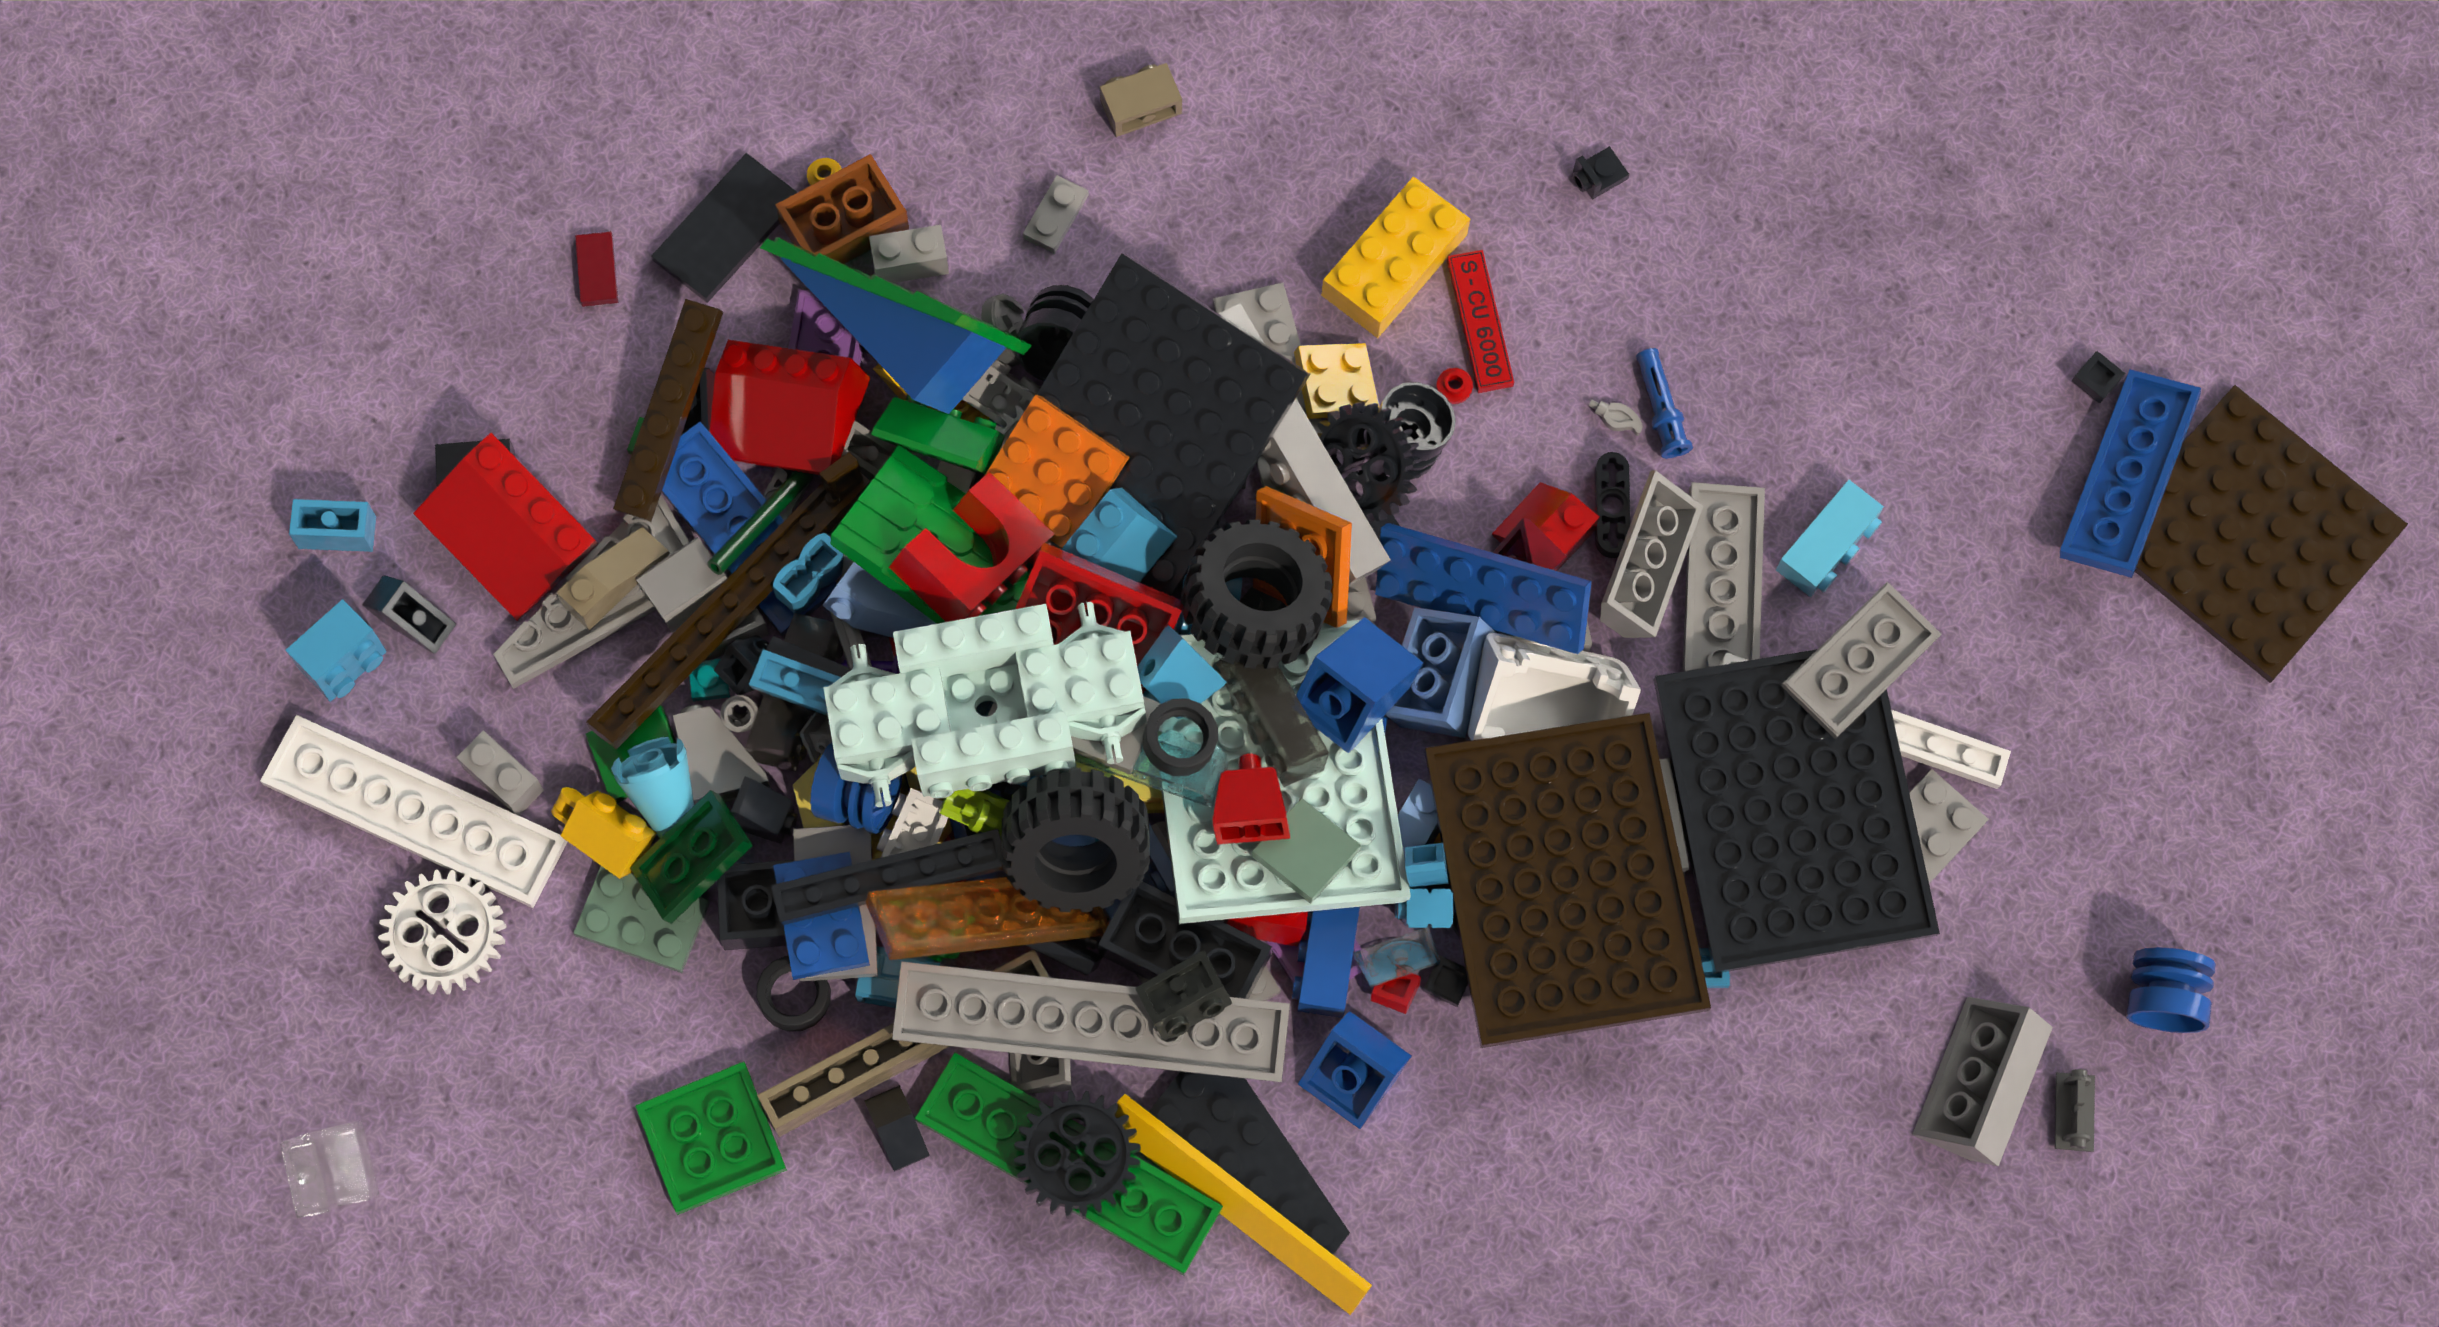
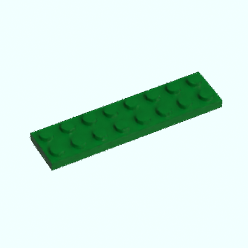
(985, 1118)

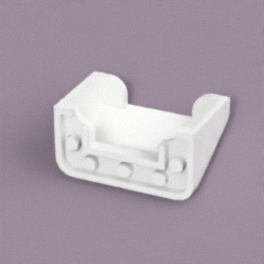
(1541, 687)

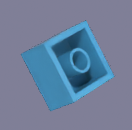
(337, 651)

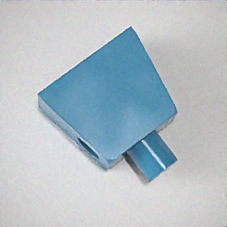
(1176, 671)

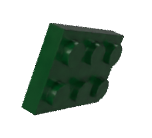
(691, 856)

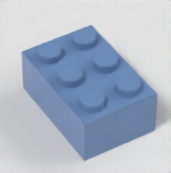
(1447, 680)

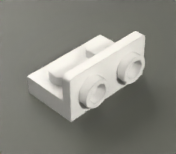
(916, 825)

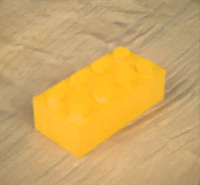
(1395, 257)

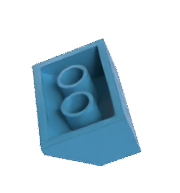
(1121, 536)

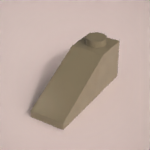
(610, 577)

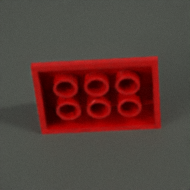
(785, 405)
(505, 527)
(1119, 602)

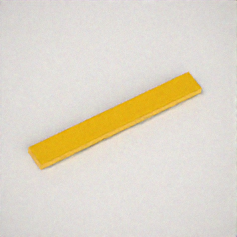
(1244, 1208)

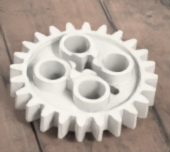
(420, 957)

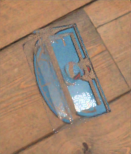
(1398, 957)

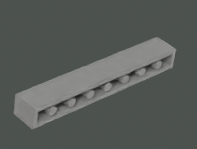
(1309, 474)

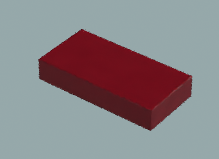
(596, 269)

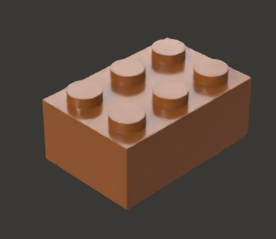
(843, 212)

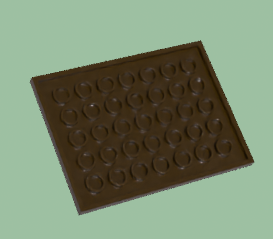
(1566, 880)

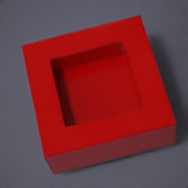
(1397, 992)

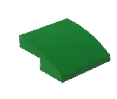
(652, 728)

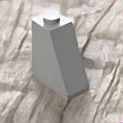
(714, 754)

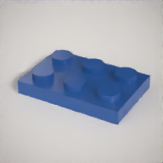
(827, 941)

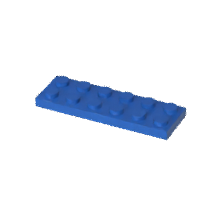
(2130, 473)
(717, 501)
(1479, 583)

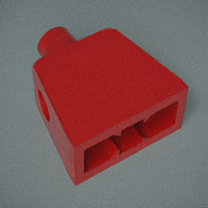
(1249, 804)

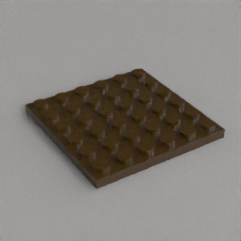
(2260, 534)

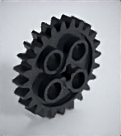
(1346, 433)
(1100, 1128)

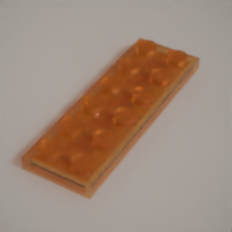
(971, 918)

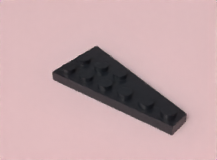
(1238, 1134)

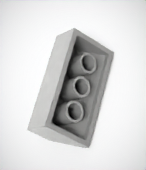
(1650, 559)
(1983, 1079)

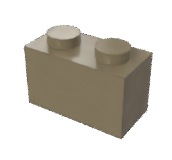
(1140, 99)

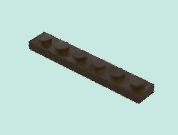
(668, 410)

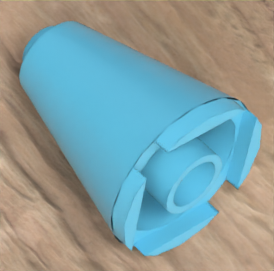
(657, 782)

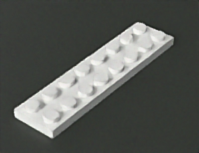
(414, 811)

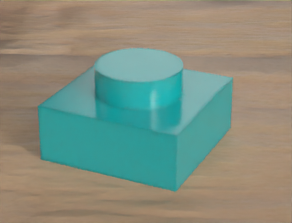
(707, 684)

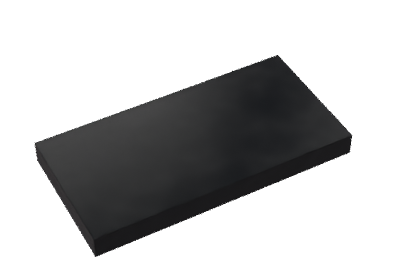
(724, 228)

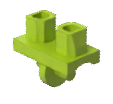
(976, 809)

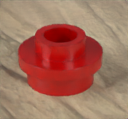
(1458, 395)

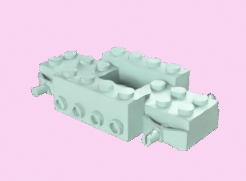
(929, 714)

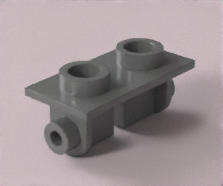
(2074, 1111)

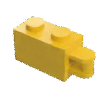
(603, 829)

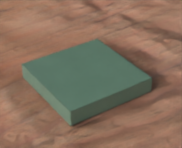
(1311, 855)

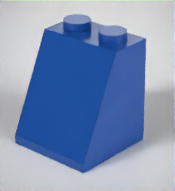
(1356, 683)

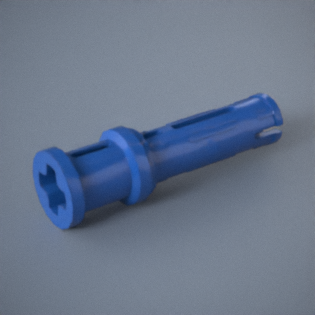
(1666, 420)

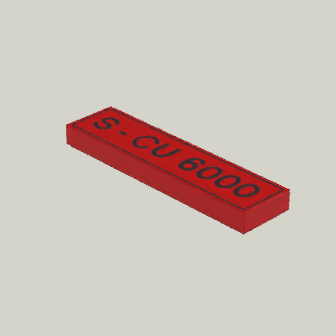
(1480, 321)

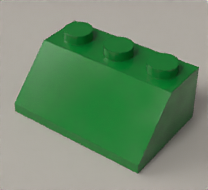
(940, 434)

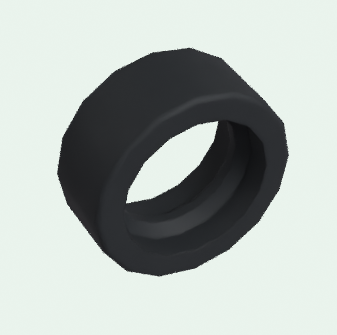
(1190, 710)
(790, 1022)

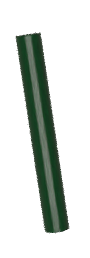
(758, 521)

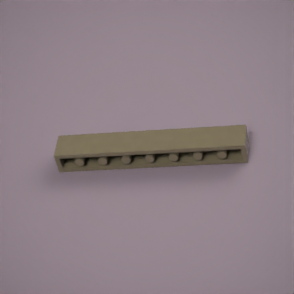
(858, 1068)

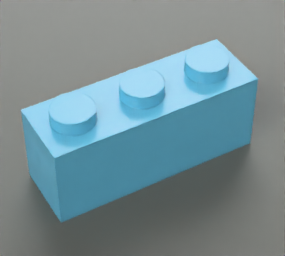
(1831, 539)

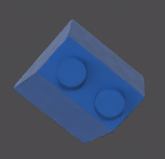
(1354, 1069)

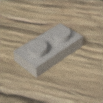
(1055, 214)

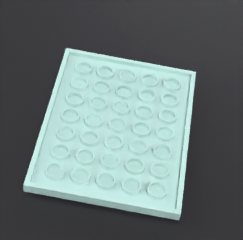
(1351, 792)

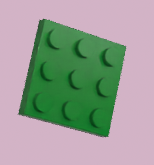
(710, 1138)

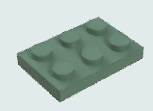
(625, 920)

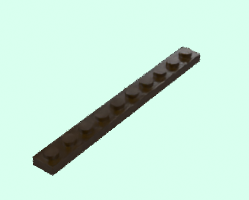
(718, 616)

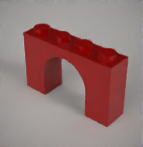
(960, 589)

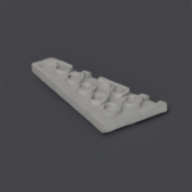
(557, 635)

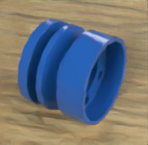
(842, 799)
(2171, 990)

